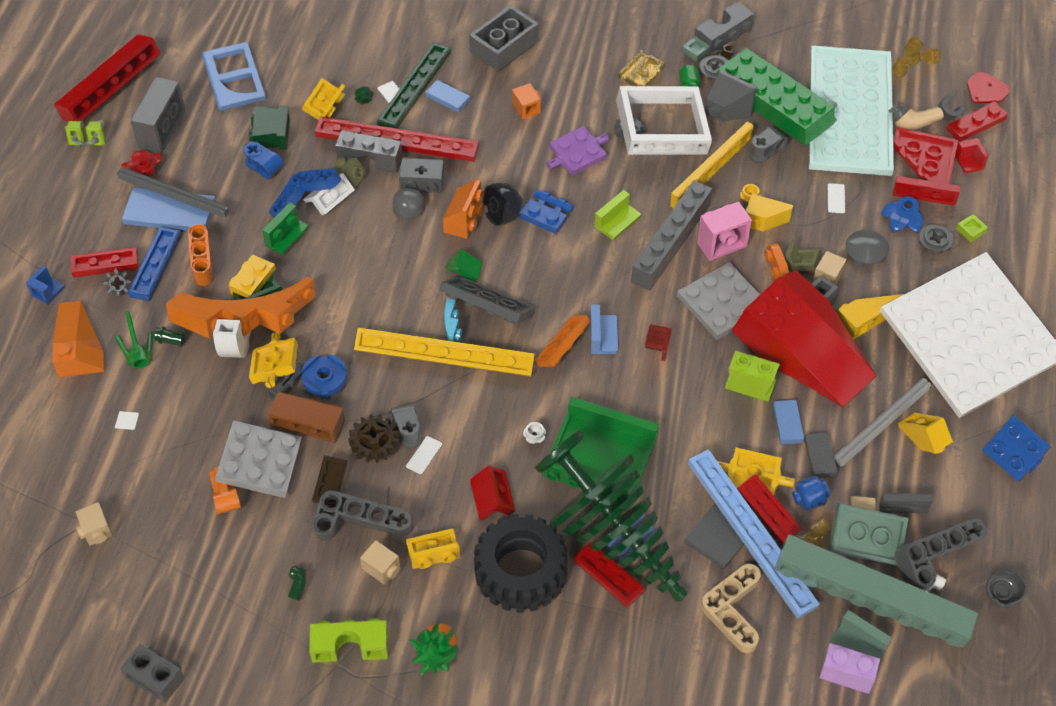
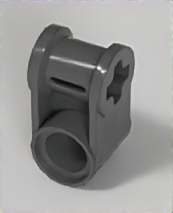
(767, 145)
(407, 425)

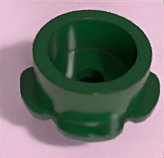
(363, 95)

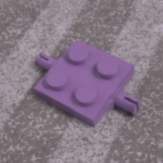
(577, 150)

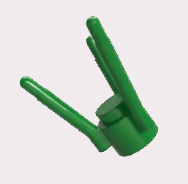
(138, 355)

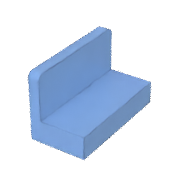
(603, 332)

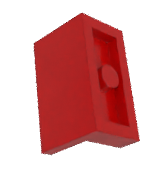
(492, 492)

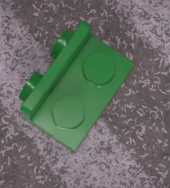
(284, 230)

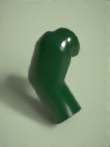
(299, 582)

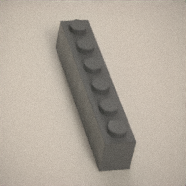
(671, 235)

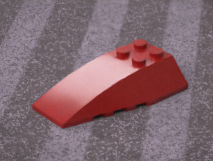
(806, 338)

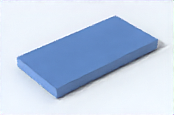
(157, 211)

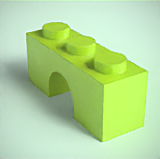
(329, 637)

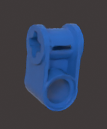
(262, 160)

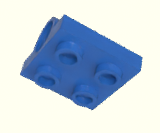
(1017, 448)

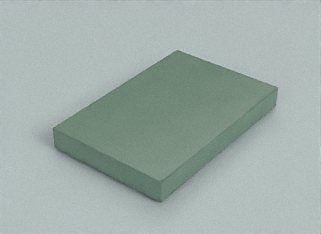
(867, 533)

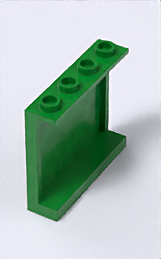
(605, 441)

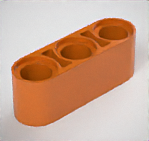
(200, 255)

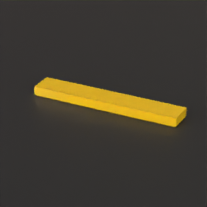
(715, 161)

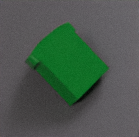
(465, 265)

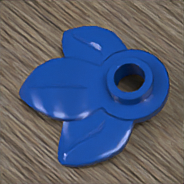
(901, 216)

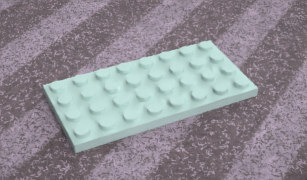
(861, 91)

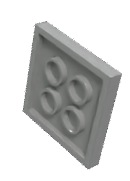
(718, 299)
(258, 459)

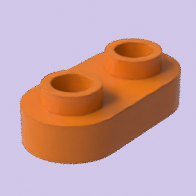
(777, 261)

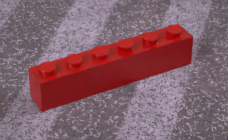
(107, 78)

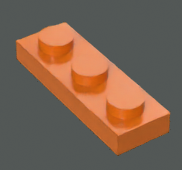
(562, 341)

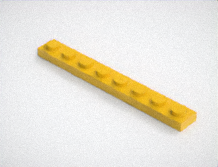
(444, 352)

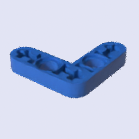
(304, 181)

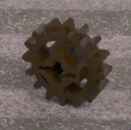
(374, 438)

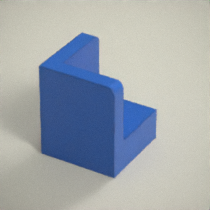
(43, 286)

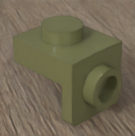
(351, 169)
(802, 259)

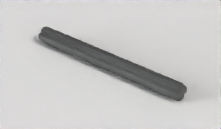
(173, 192)

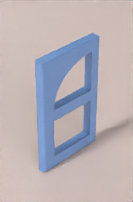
(224, 97)

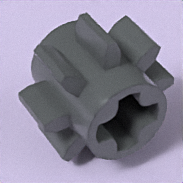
(111, 277)

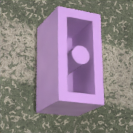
(849, 668)

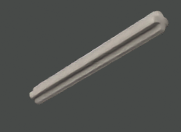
(882, 422)

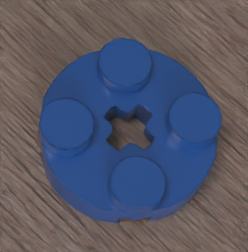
(324, 386)

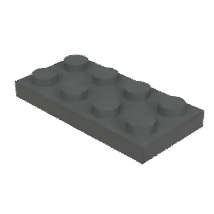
(487, 298)

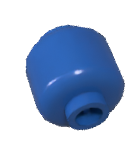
(811, 493)

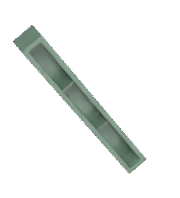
(876, 591)

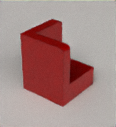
(971, 155)

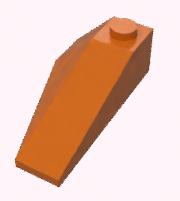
(75, 342)

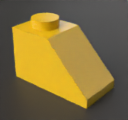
(767, 213)
(927, 432)

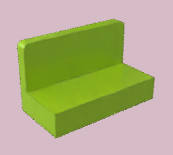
(616, 216)

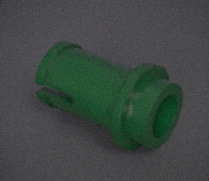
(169, 336)

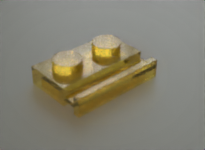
(641, 69)

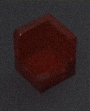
(659, 339)

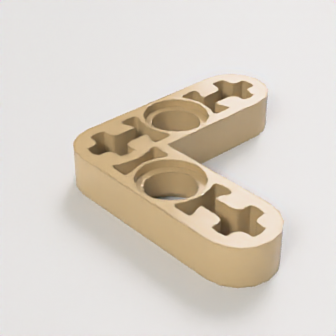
(725, 609)

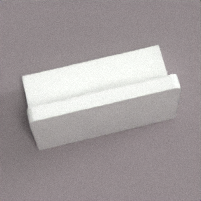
(327, 199)

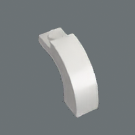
(229, 339)

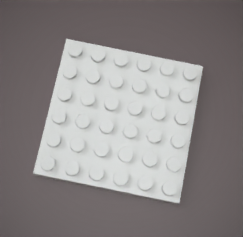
(972, 334)

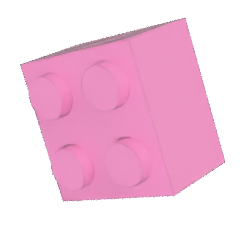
(724, 231)

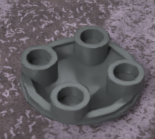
(866, 247)

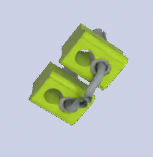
(94, 132)

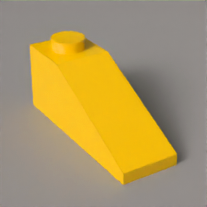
(863, 314)

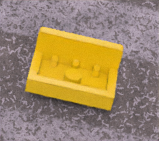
(322, 99)
(251, 276)
(433, 549)

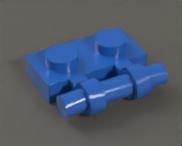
(544, 216)

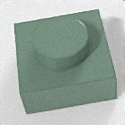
(696, 48)

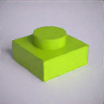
(972, 228)

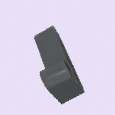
(364, 518)
(941, 544)

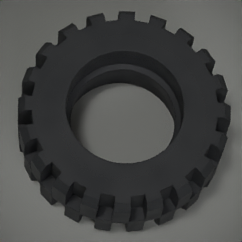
(521, 591)

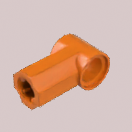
(224, 495)

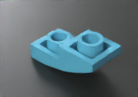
(451, 316)

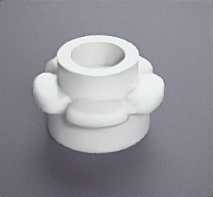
(534, 427)

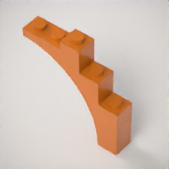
(271, 311)

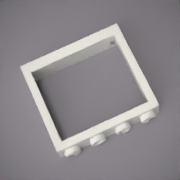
(663, 142)

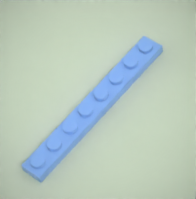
(751, 532)

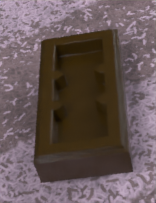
(329, 478)

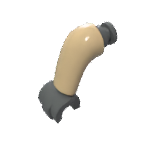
(915, 120)

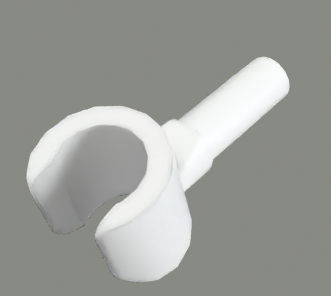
(938, 585)

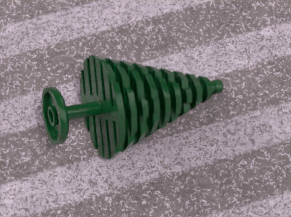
(612, 515)

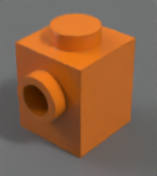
(526, 101)

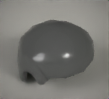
(408, 203)
(1006, 589)

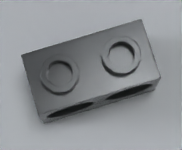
(148, 677)

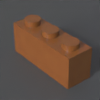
(306, 417)

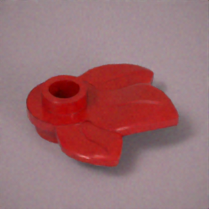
(143, 162)

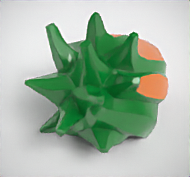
(435, 648)

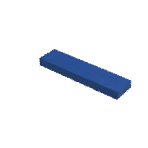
(154, 264)

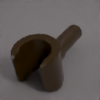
(726, 53)

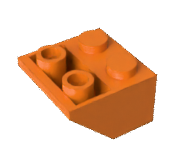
(464, 210)

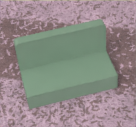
(861, 636)

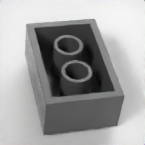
(504, 37)
(158, 115)

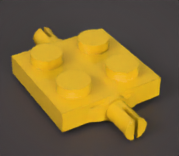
(273, 360)
(747, 463)

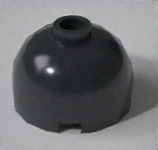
(502, 203)

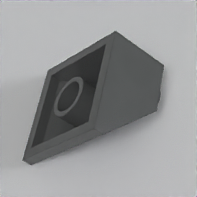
(730, 98)

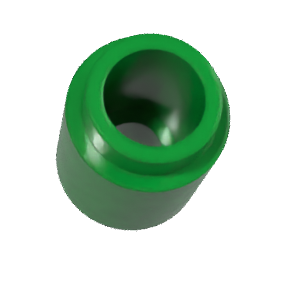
(689, 76)

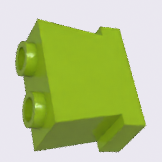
(752, 376)

